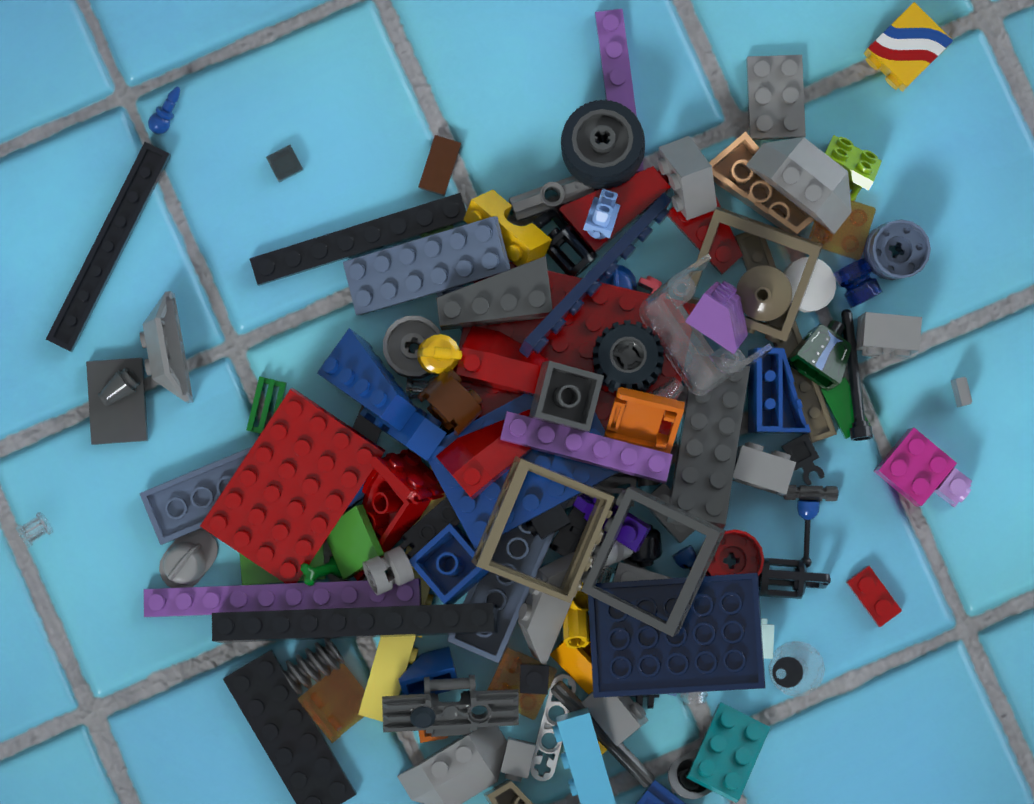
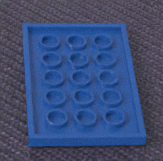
(536, 493)

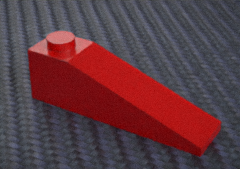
(496, 362)
(481, 457)
(388, 512)

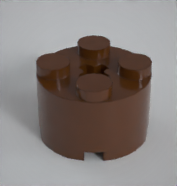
(451, 402)

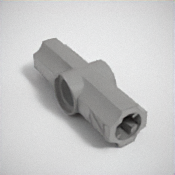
(534, 201)

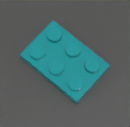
(728, 752)

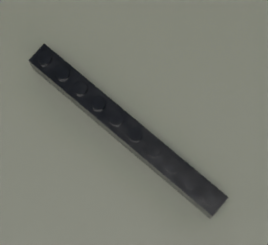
(354, 622)

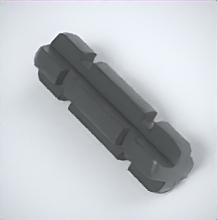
(812, 493)

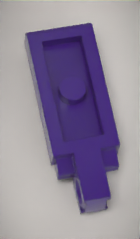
(632, 531)

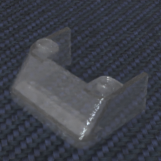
(684, 345)

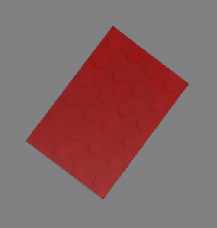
(292, 487)

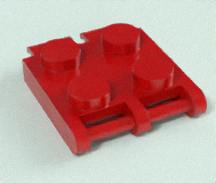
(408, 476)

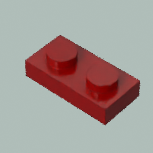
(873, 596)

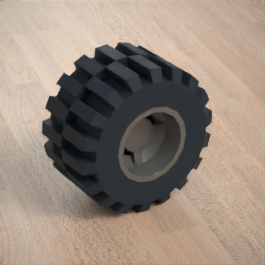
(628, 357)

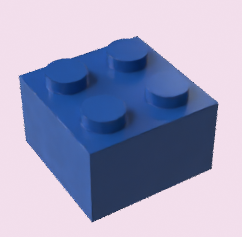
(447, 564)

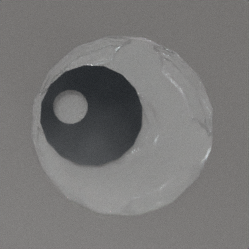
(796, 668)

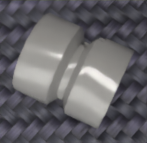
(397, 566)

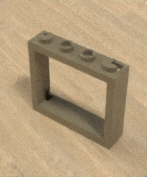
(775, 235)
(582, 557)

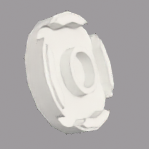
(820, 288)

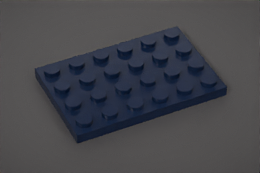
(713, 651)

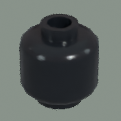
(650, 549)

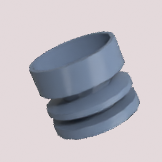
(910, 243)

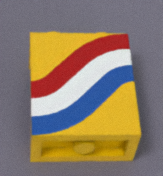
(907, 47)

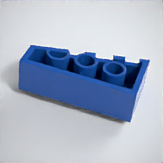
(364, 378)

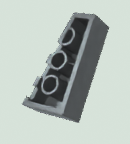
(503, 298)

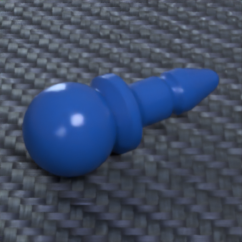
(160, 121)

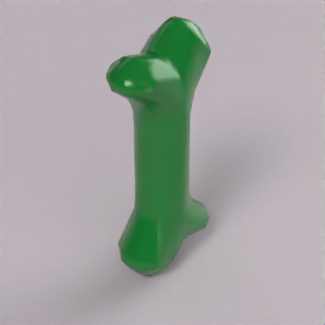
(312, 573)

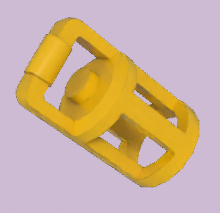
(438, 354)

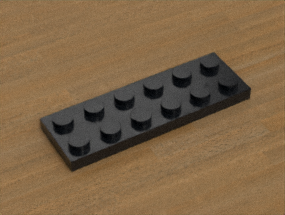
(288, 733)

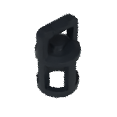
(559, 237)
(798, 579)

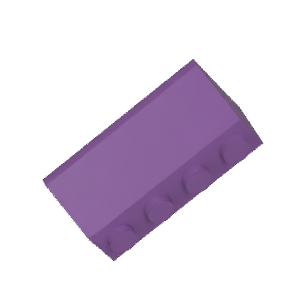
(720, 316)

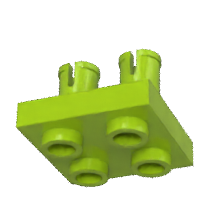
(860, 164)

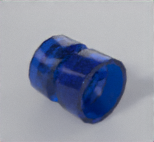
(857, 282)

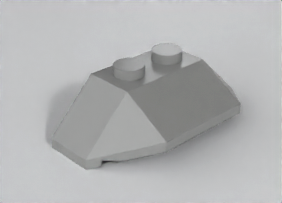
(806, 179)
(166, 348)
(544, 614)
(457, 769)

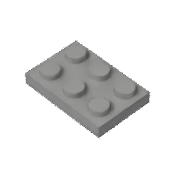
(775, 97)

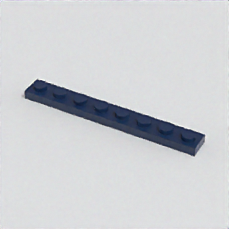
(591, 281)

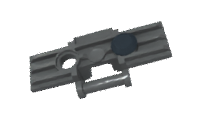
(450, 718)

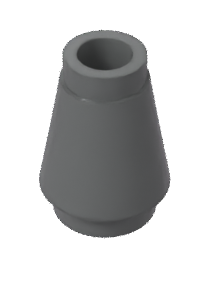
(119, 386)

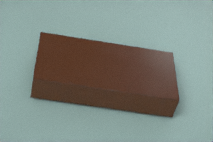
(439, 165)

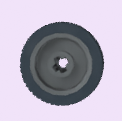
(603, 144)

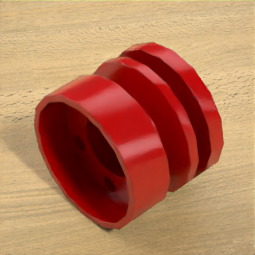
(743, 549)

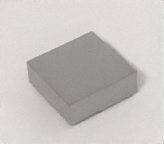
(961, 391)

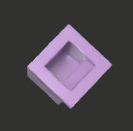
(954, 487)

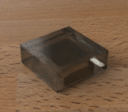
(284, 163)

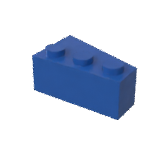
(773, 397)

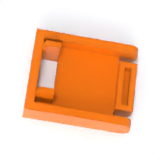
(638, 417)

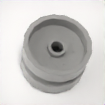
(398, 340)

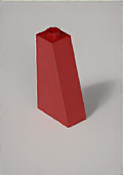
(633, 197)

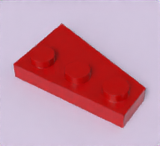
(724, 248)

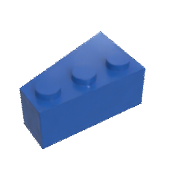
(419, 434)

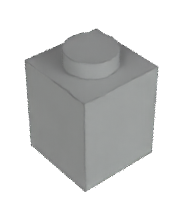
(517, 759)

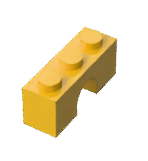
(521, 242)

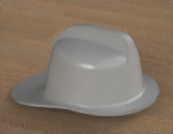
(188, 559)

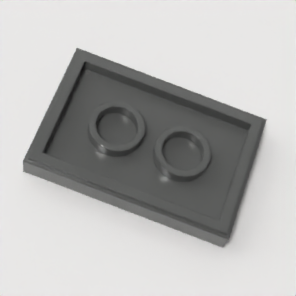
(124, 419)

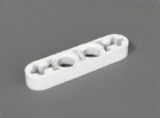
(546, 727)

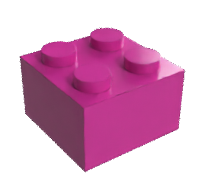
(915, 467)

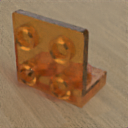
(850, 236)
(508, 678)
(334, 702)

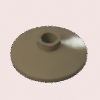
(772, 281)

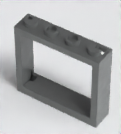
(693, 582)

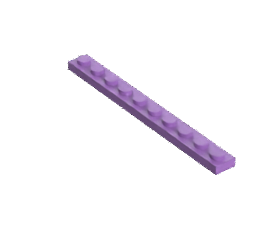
(273, 597)

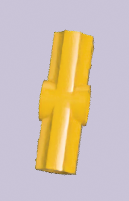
(577, 622)

